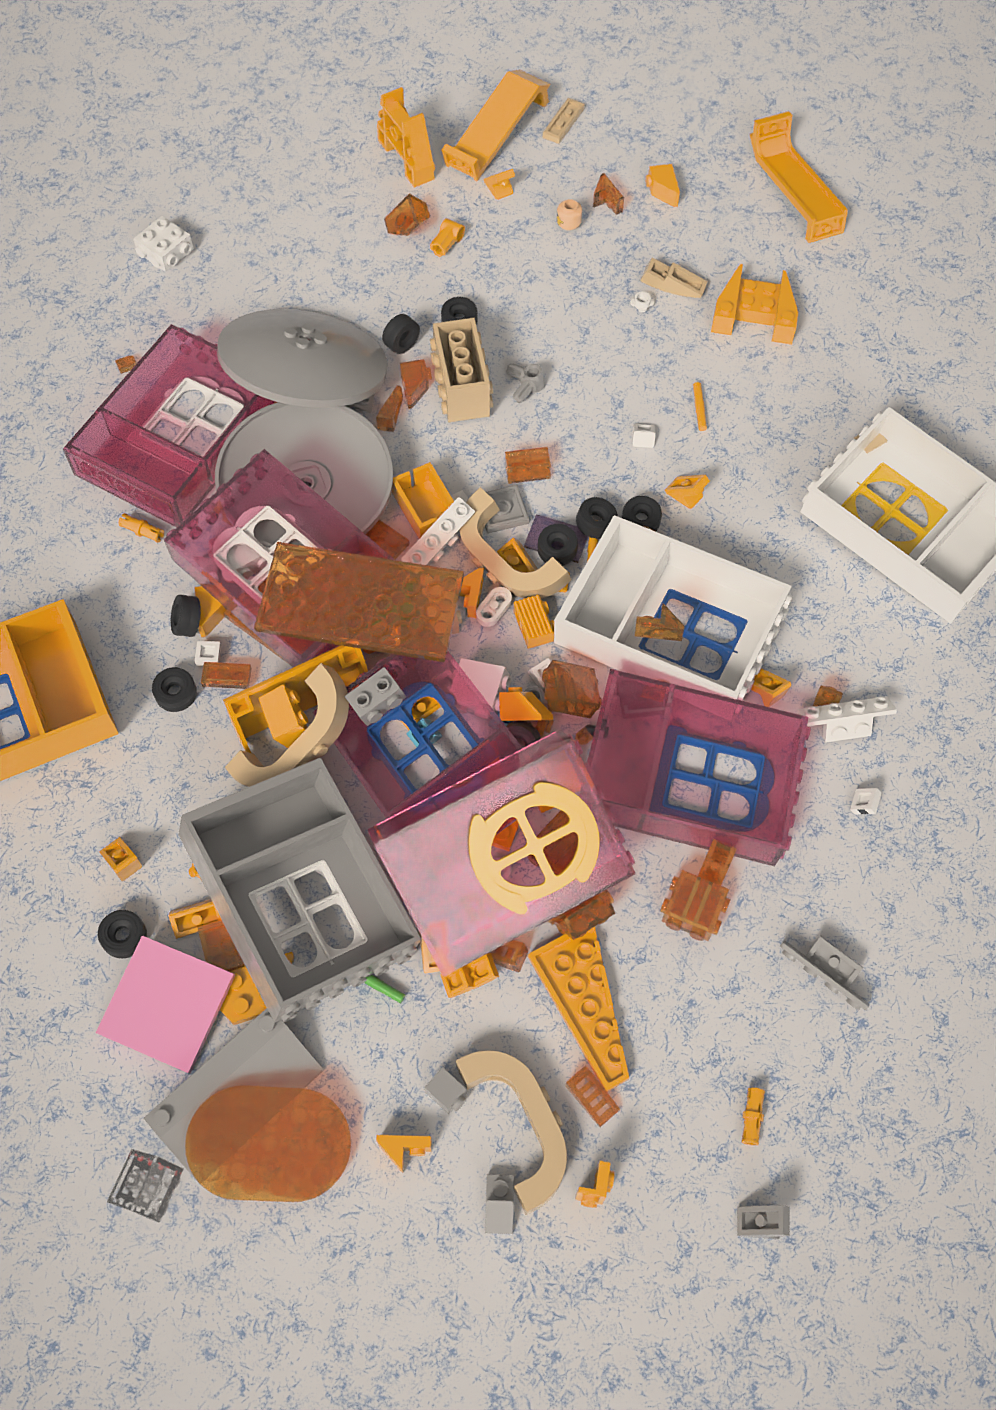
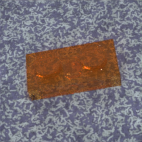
(226, 675)

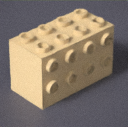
(461, 370)

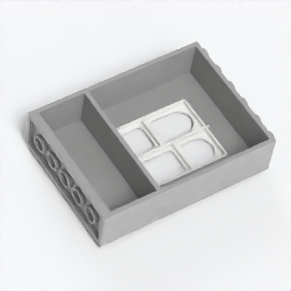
(267, 842)

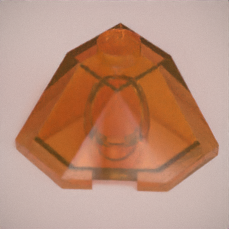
(407, 216)

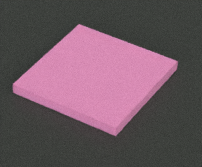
(166, 1004)

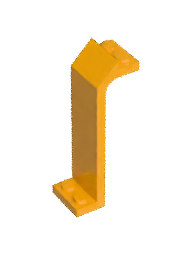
(495, 122)
(796, 178)

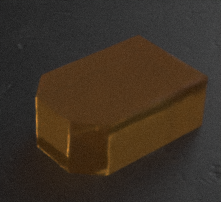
(125, 364)

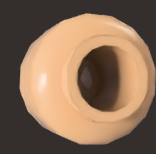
(569, 214)

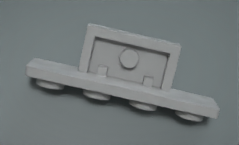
(832, 966)

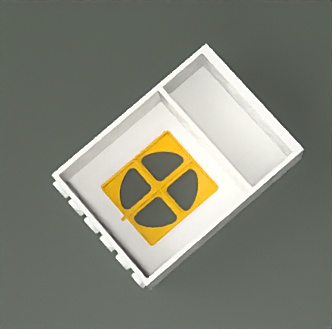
(958, 545)

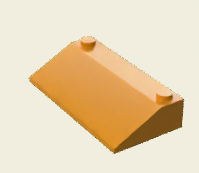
(246, 711)

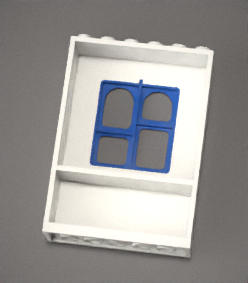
(640, 570)

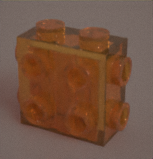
(571, 689)
(695, 906)
(585, 915)

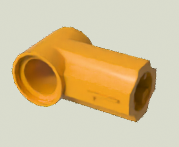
(449, 234)

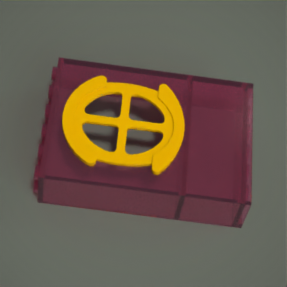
(445, 863)

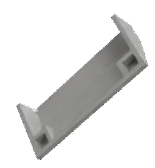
(257, 1056)

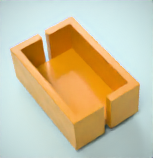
(424, 500)

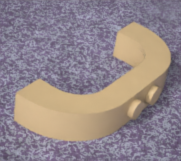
(544, 581)
(313, 742)
(501, 1067)

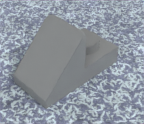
(499, 1204)
(763, 1221)

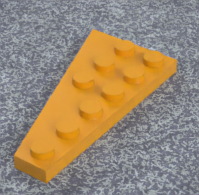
(580, 990)

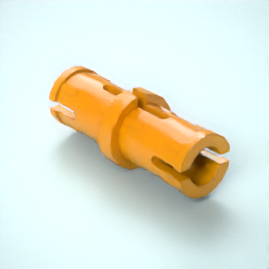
(141, 527)
(753, 1116)

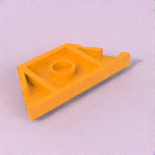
(243, 998)

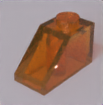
(415, 380)

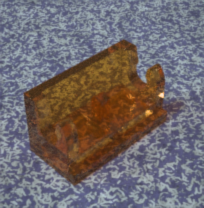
(527, 465)

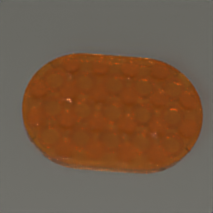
(268, 1144)

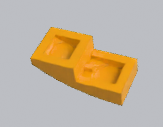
(470, 976)

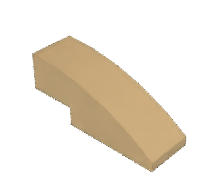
(673, 279)

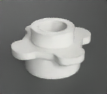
(642, 301)

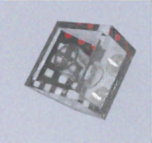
(145, 1185)

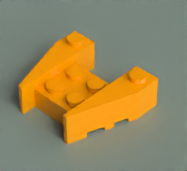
(406, 136)
(757, 303)

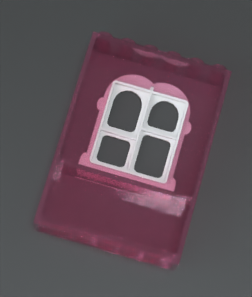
(140, 466)
(228, 518)

